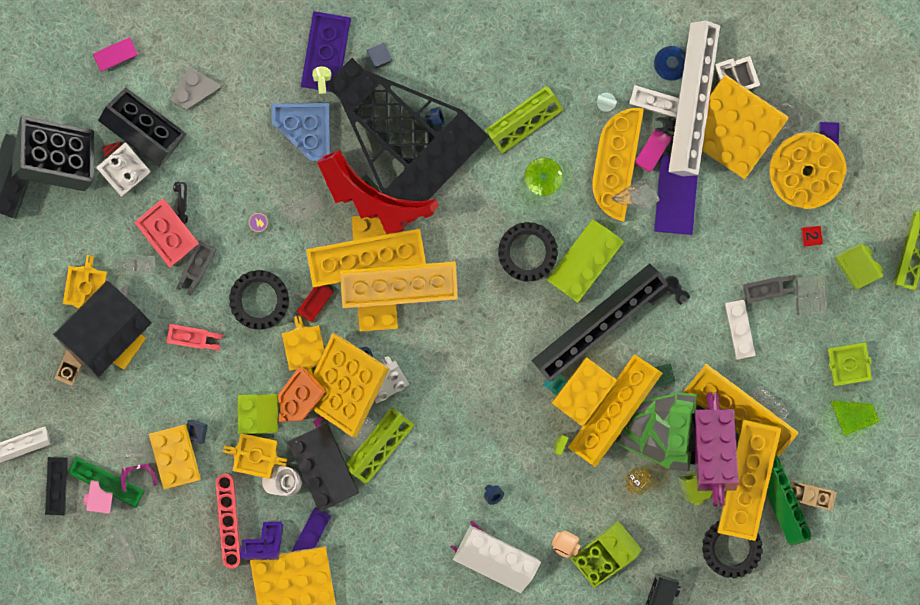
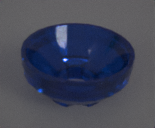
(663, 69)

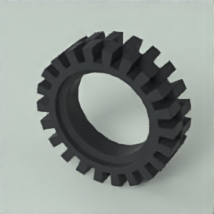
(549, 243)
(236, 303)
(727, 570)

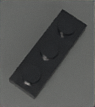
(56, 486)

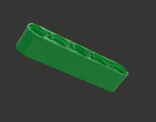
(786, 506)

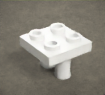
(123, 169)
(393, 382)

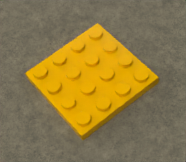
(739, 126)
(349, 382)
(294, 579)

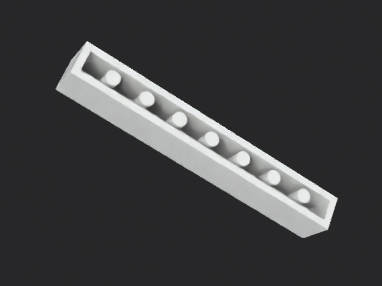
(694, 98)

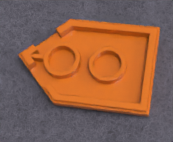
(299, 396)

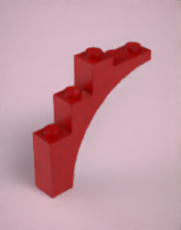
(369, 202)

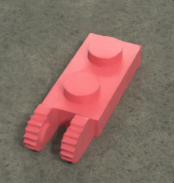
(191, 337)

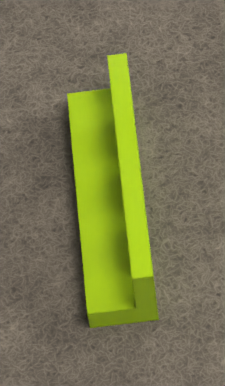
(522, 116)
(906, 255)
(376, 443)

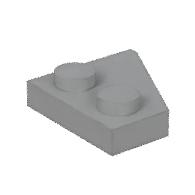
(193, 89)

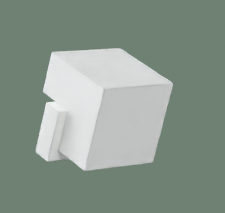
(740, 71)

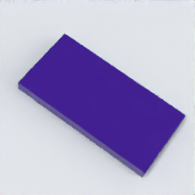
(325, 46)
(676, 202)

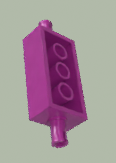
(715, 450)

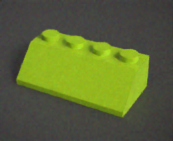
(585, 260)

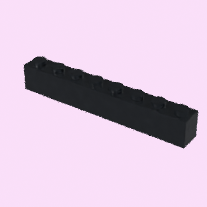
(599, 322)

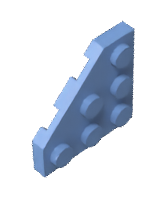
(305, 126)

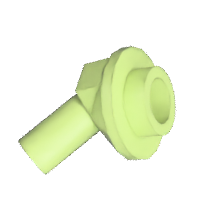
(321, 75)

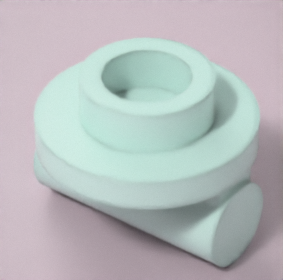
(606, 102)

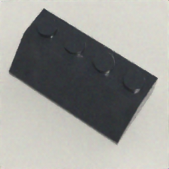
(141, 127)
(11, 189)
(323, 467)
(663, 591)

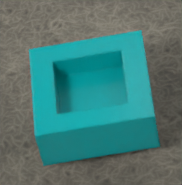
(556, 384)

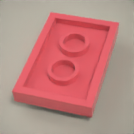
(166, 232)

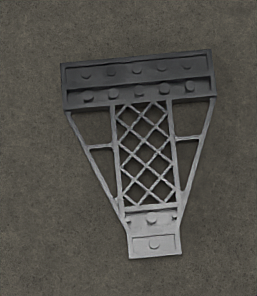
(438, 159)

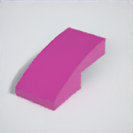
(115, 54)
(652, 150)

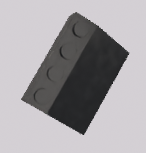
(54, 154)
(102, 329)

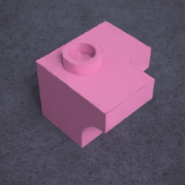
(97, 499)

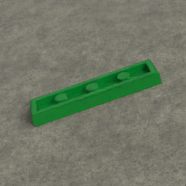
(108, 482)

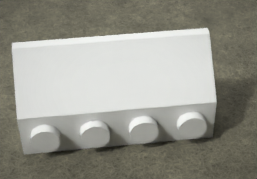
(496, 559)

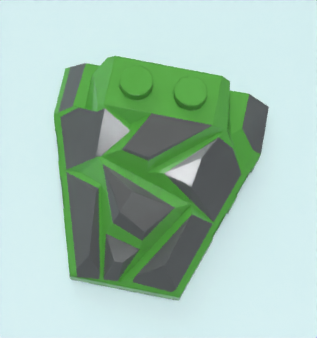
(661, 430)

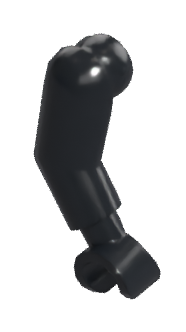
(181, 188)

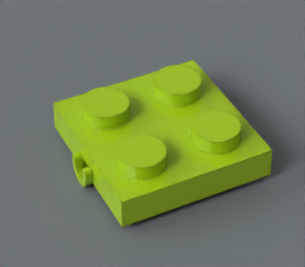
(849, 364)

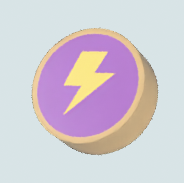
(258, 222)

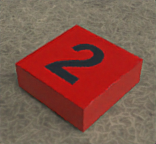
(811, 236)

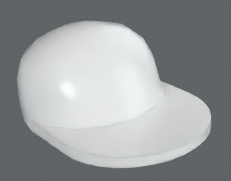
(283, 482)

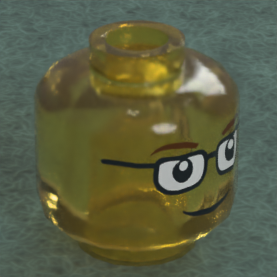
(638, 480)

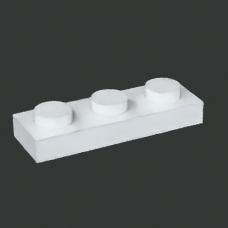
(654, 101)
(740, 329)
(24, 444)

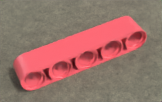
(228, 511)

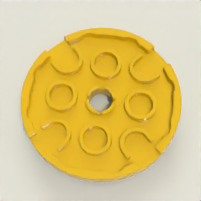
(788, 165)

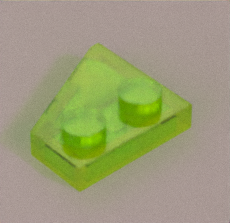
(854, 415)

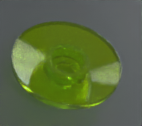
(545, 166)

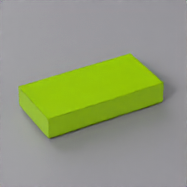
(560, 444)

